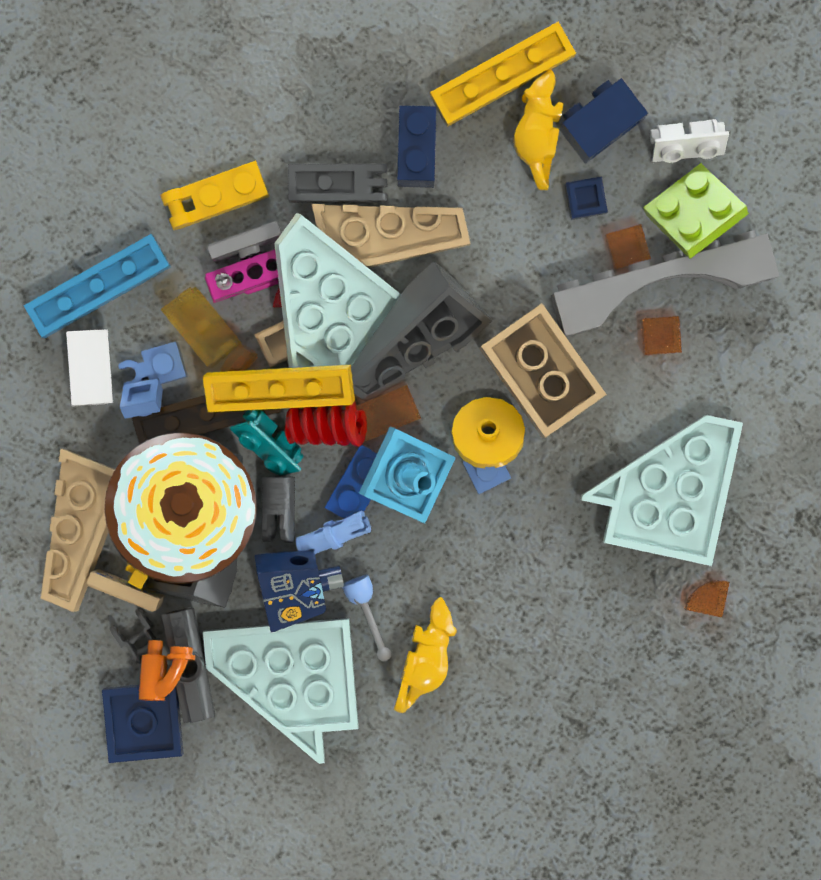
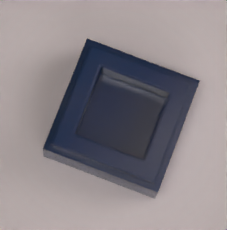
(586, 198)

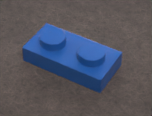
(346, 496)

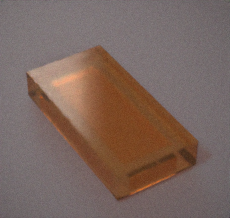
(388, 410)

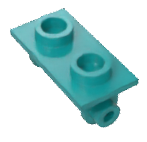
(275, 452)

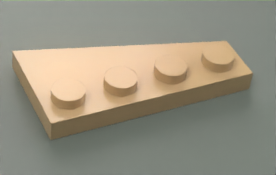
(76, 529)

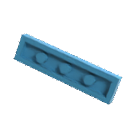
(97, 286)

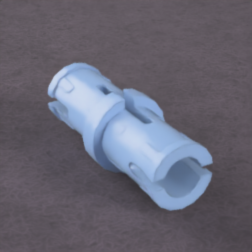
(334, 533)

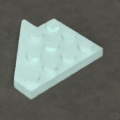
(326, 298)
(674, 493)
(290, 676)

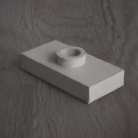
(246, 243)

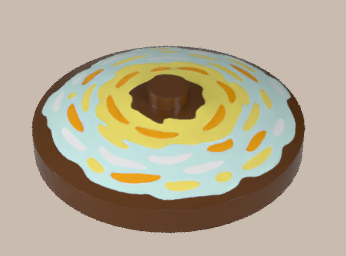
(180, 508)

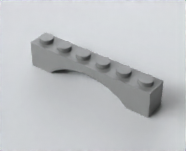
(735, 265)

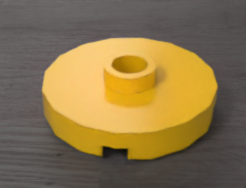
(488, 449)

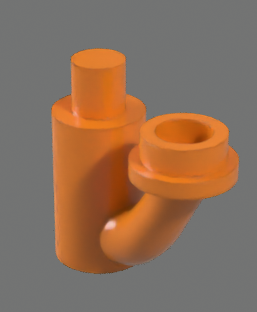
(154, 678)

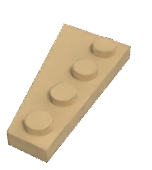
(392, 232)

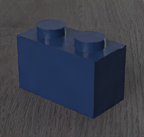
(602, 120)
(416, 146)

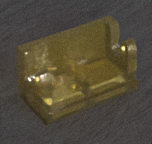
(201, 326)

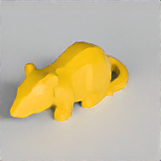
(535, 136)
(428, 665)

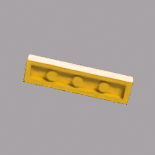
(502, 74)
(279, 388)

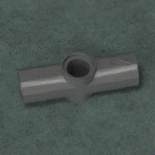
(194, 688)

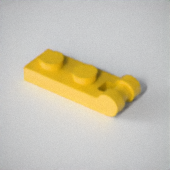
(215, 195)

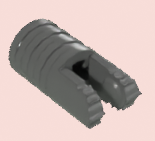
(278, 499)

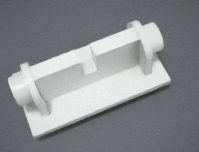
(705, 140)

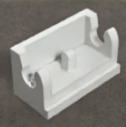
(89, 367)

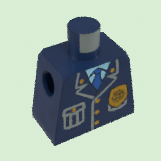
(294, 586)

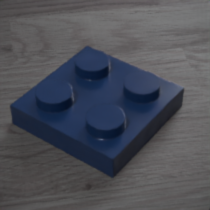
(141, 727)

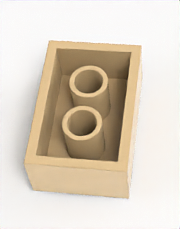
(542, 371)

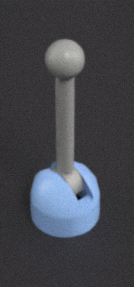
(359, 592)

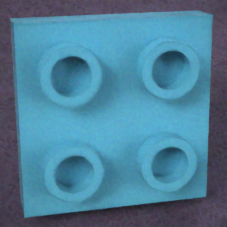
(407, 475)

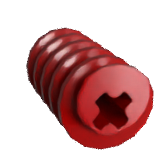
(326, 425)

